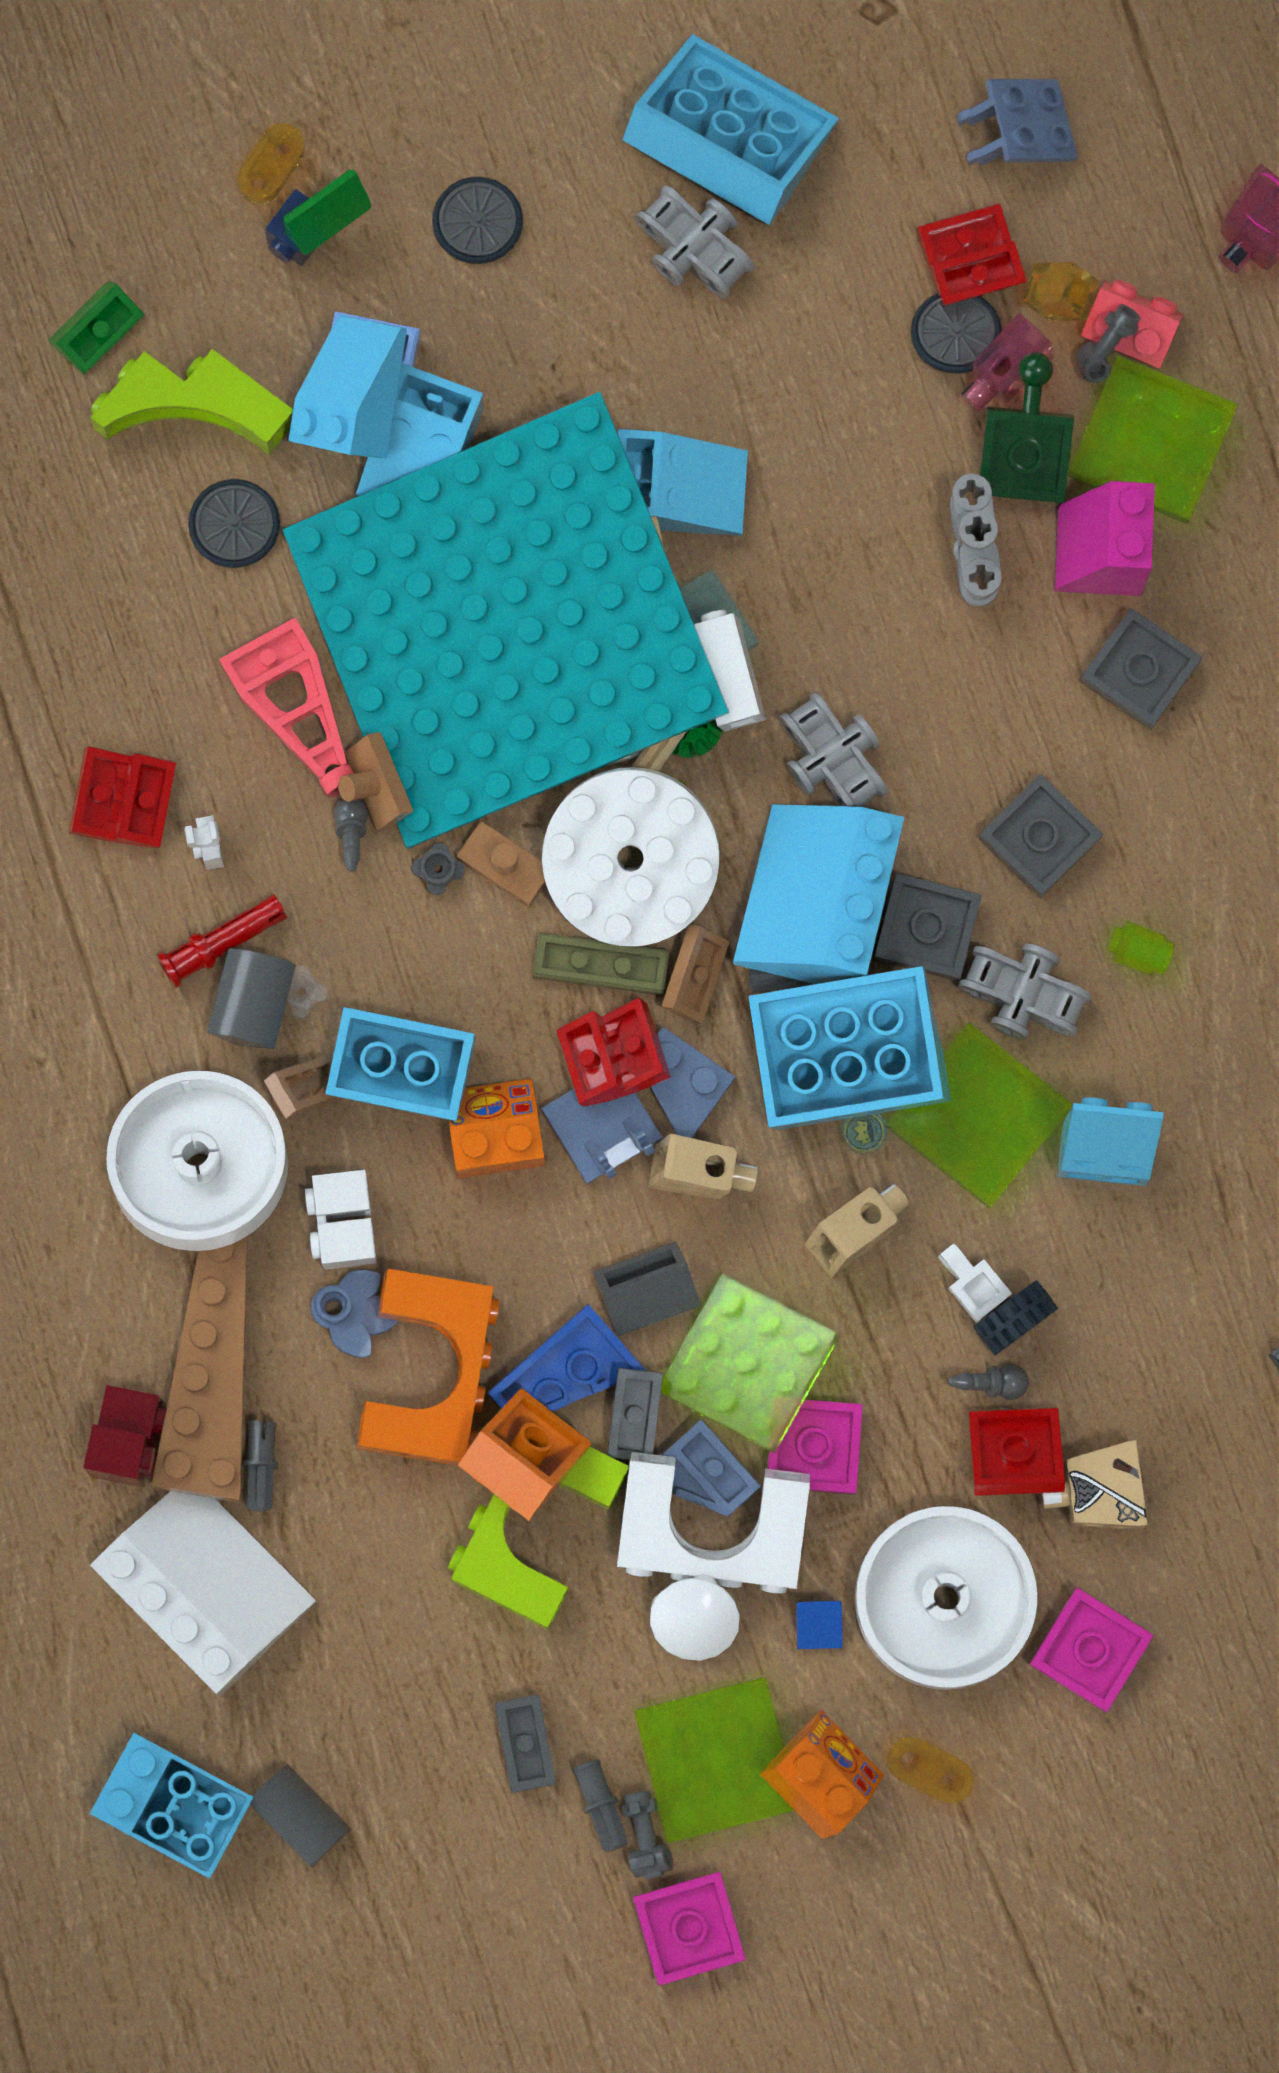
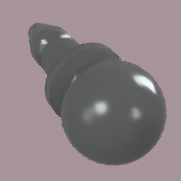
(350, 828)
(1008, 1381)

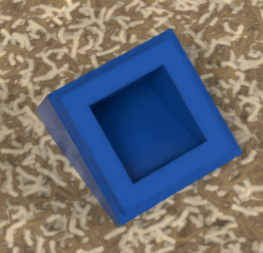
(819, 1625)

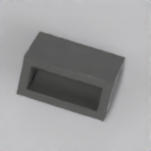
(251, 999)
(647, 1288)
(299, 1815)

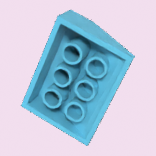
(729, 128)
(818, 892)
(848, 1048)

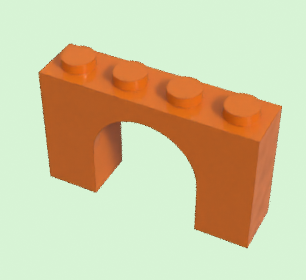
(461, 1315)

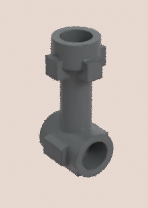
(1094, 355)
(650, 1859)

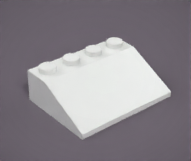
(203, 1586)

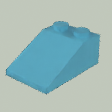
(351, 389)

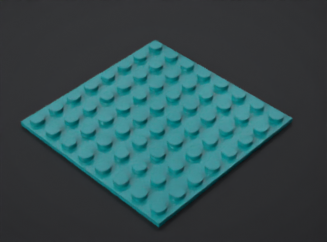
(507, 618)

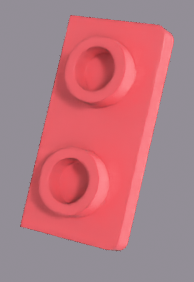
(1156, 324)

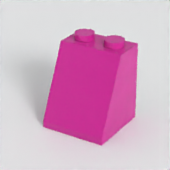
(1106, 540)

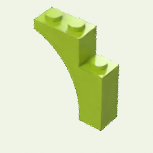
(211, 394)

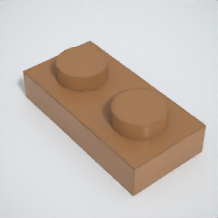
(695, 974)

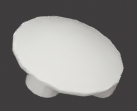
(694, 1618)

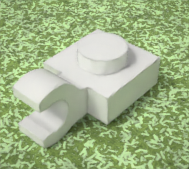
(205, 842)
(977, 1287)

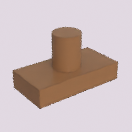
(375, 782)
(503, 864)
(301, 1087)

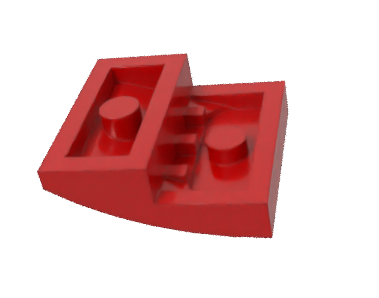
(971, 255)
(122, 798)
(613, 1053)

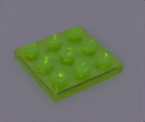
(1154, 433)
(993, 1120)
(748, 1363)
(710, 1757)

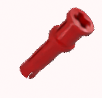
(204, 949)

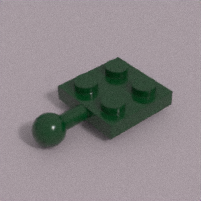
(1028, 449)

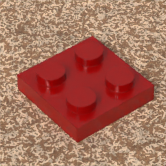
(1016, 1451)

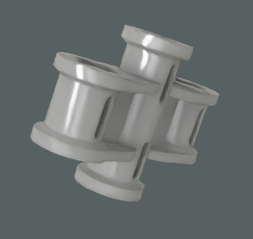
(694, 242)
(977, 524)
(832, 753)
(1009, 985)

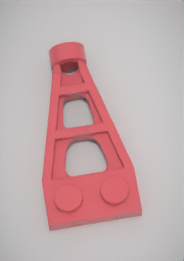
(270, 659)

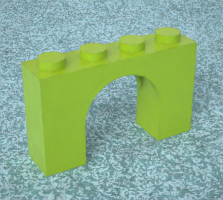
(498, 1576)

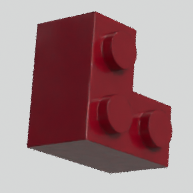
(123, 1440)

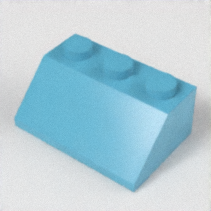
(401, 1064)

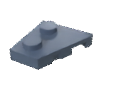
(693, 1088)
(710, 1472)

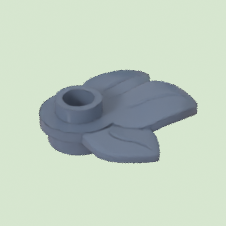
(358, 1318)

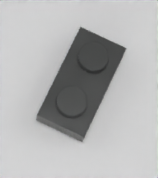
(634, 1412)
(525, 1743)

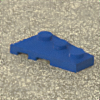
(569, 1364)

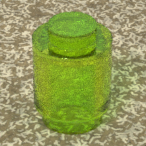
(1140, 948)

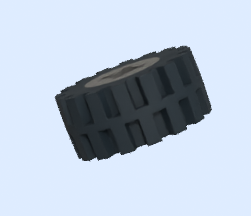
(1015, 1317)

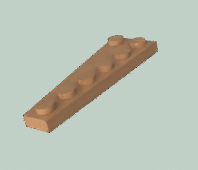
(205, 1403)

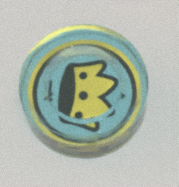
(864, 1133)

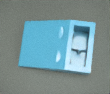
(428, 425)
(689, 481)
(1109, 1142)
(171, 1805)

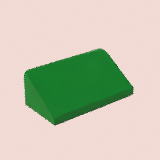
(327, 212)
(96, 327)

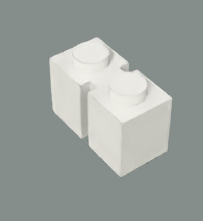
(341, 1242)

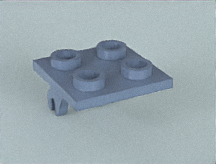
(1029, 120)
(603, 1133)

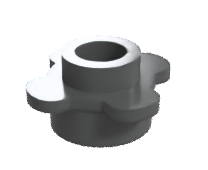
(437, 856)

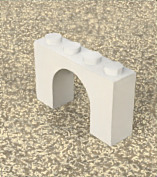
(732, 667)
(765, 1557)

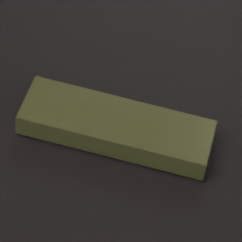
(600, 964)

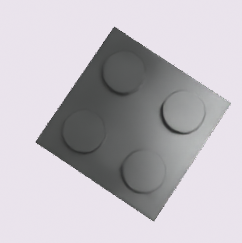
(1141, 668)
(1040, 835)
(928, 927)

